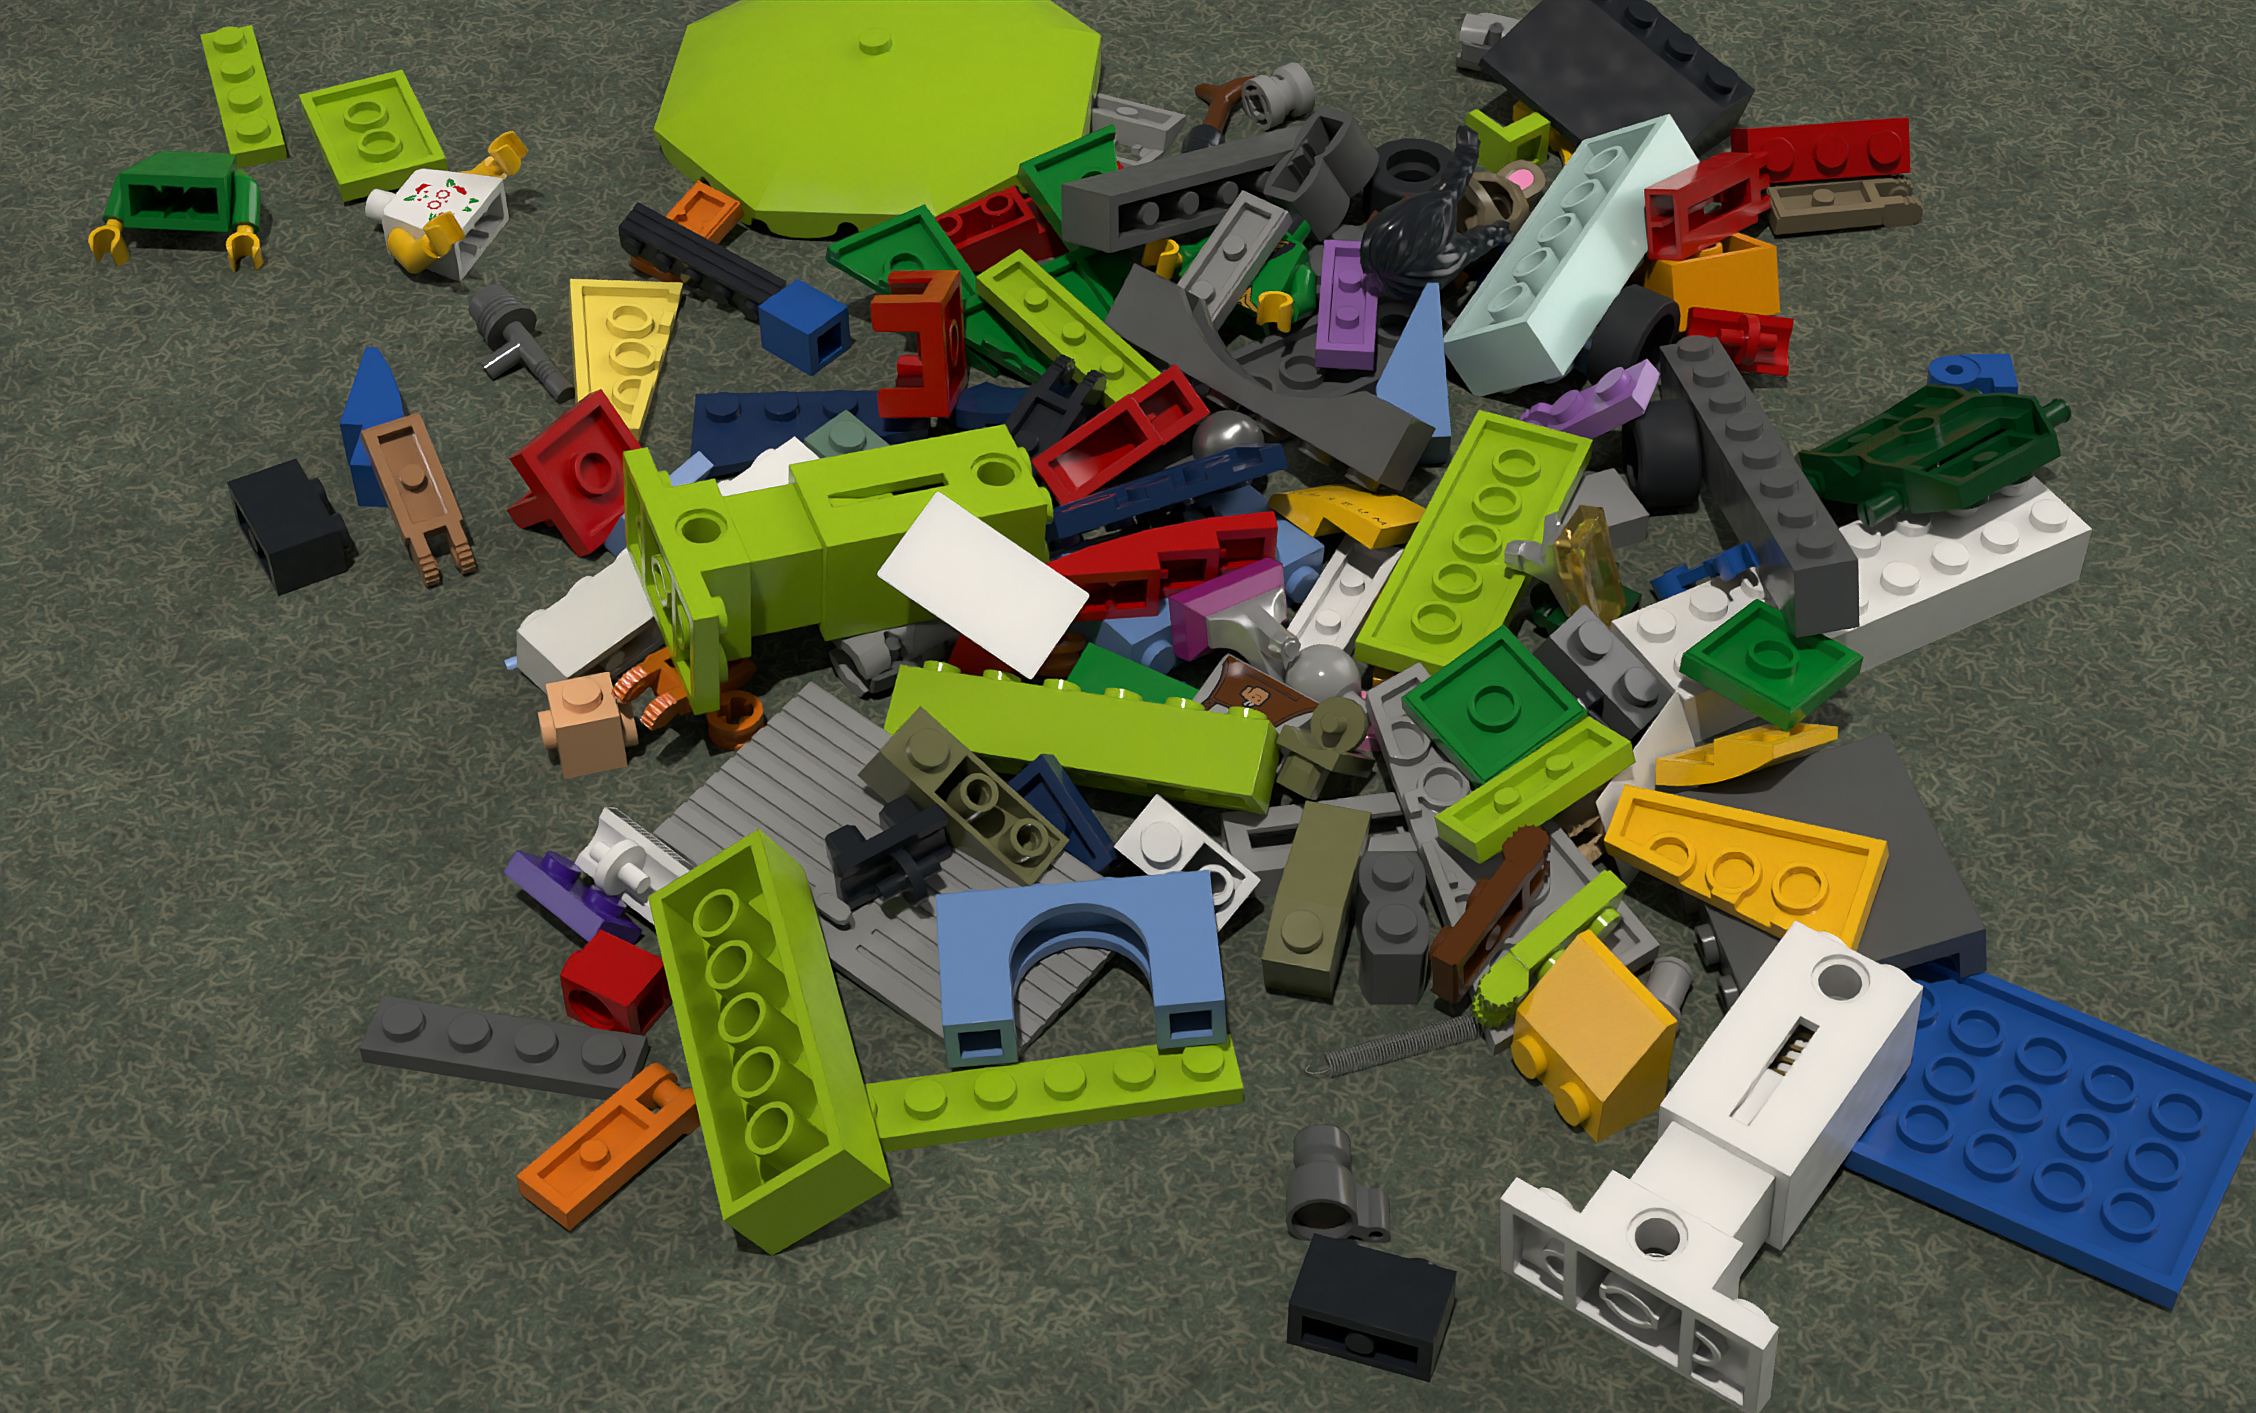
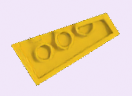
(1751, 862)

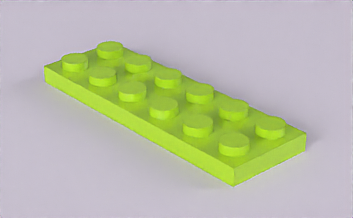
(1453, 573)

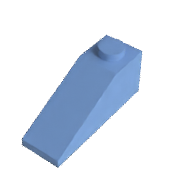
(1417, 374)

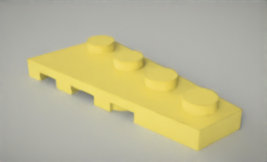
(621, 341)

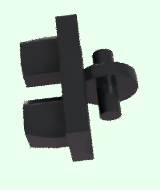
(893, 860)

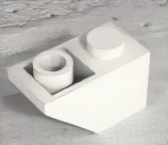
(1168, 841)

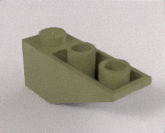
(981, 809)

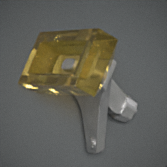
(1574, 562)

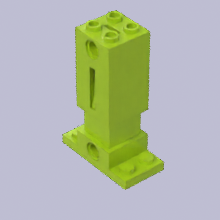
(811, 546)

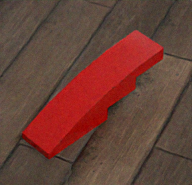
(1137, 570)

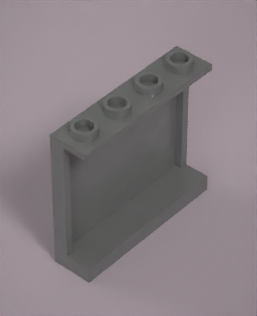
(1863, 791)

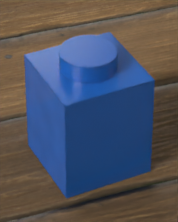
(804, 327)

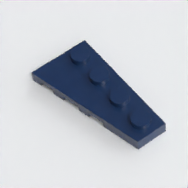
(741, 426)
(1165, 490)

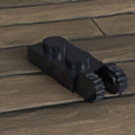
(1046, 416)

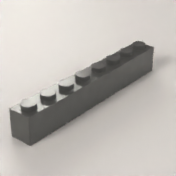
(1764, 491)

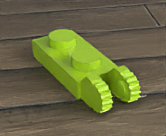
(1530, 959)

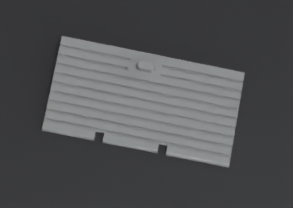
(802, 784)

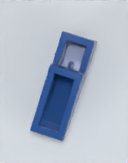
(371, 402)

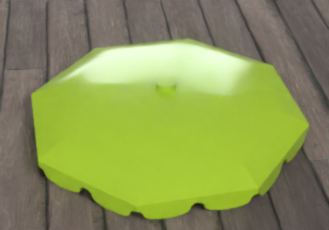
(873, 104)

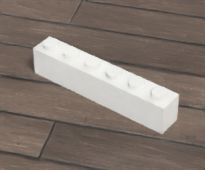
(607, 617)

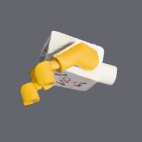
(448, 217)

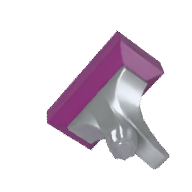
(1237, 613)

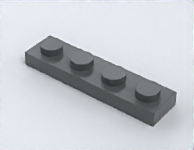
(502, 1048)

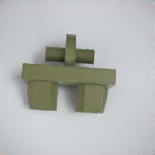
(1323, 756)

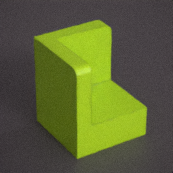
(1521, 140)

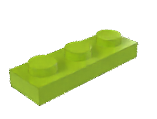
(1535, 789)

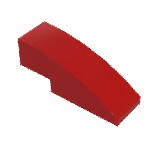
(1121, 437)

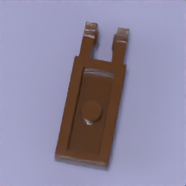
(1490, 914)

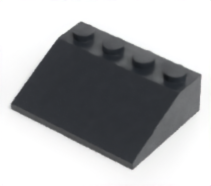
(1613, 67)

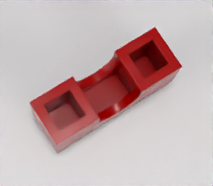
(1829, 149)

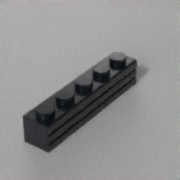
(697, 261)

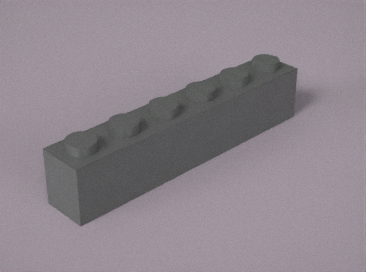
(1169, 193)

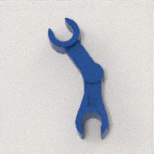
(1724, 563)

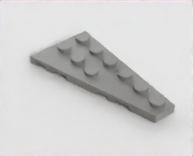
(1431, 783)

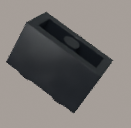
(290, 526)
(1371, 1307)

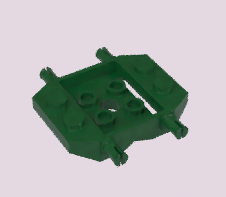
(1896, 456)

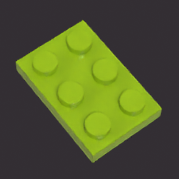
(371, 134)

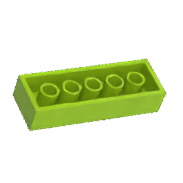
(767, 1044)

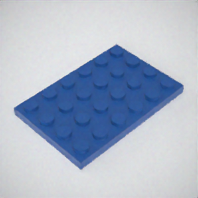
(2059, 1131)

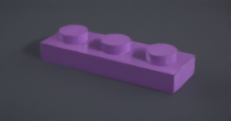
(1345, 310)

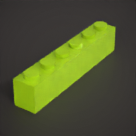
(1099, 739)

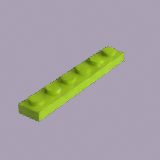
(1052, 1094)

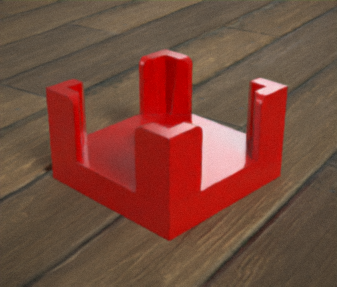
(933, 308)

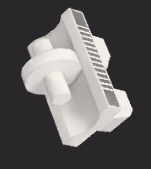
(629, 861)

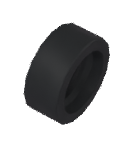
(1633, 331)

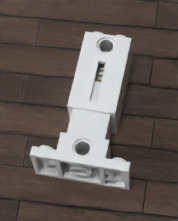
(1734, 1166)

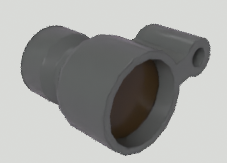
(1326, 1193)

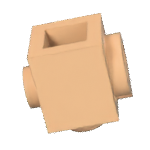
(587, 725)

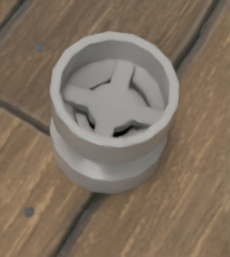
(1274, 97)

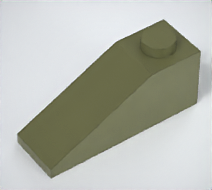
(1315, 900)

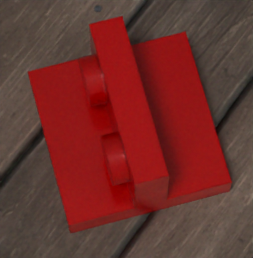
(576, 474)

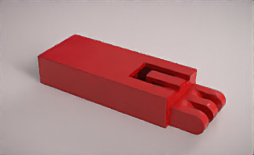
(1677, 204)

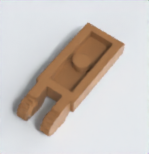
(417, 493)

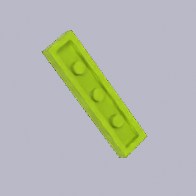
(243, 96)
(1062, 325)

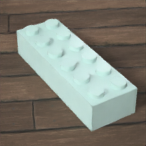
(1566, 261)

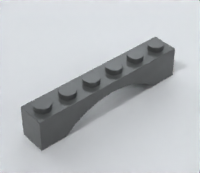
(1356, 428)

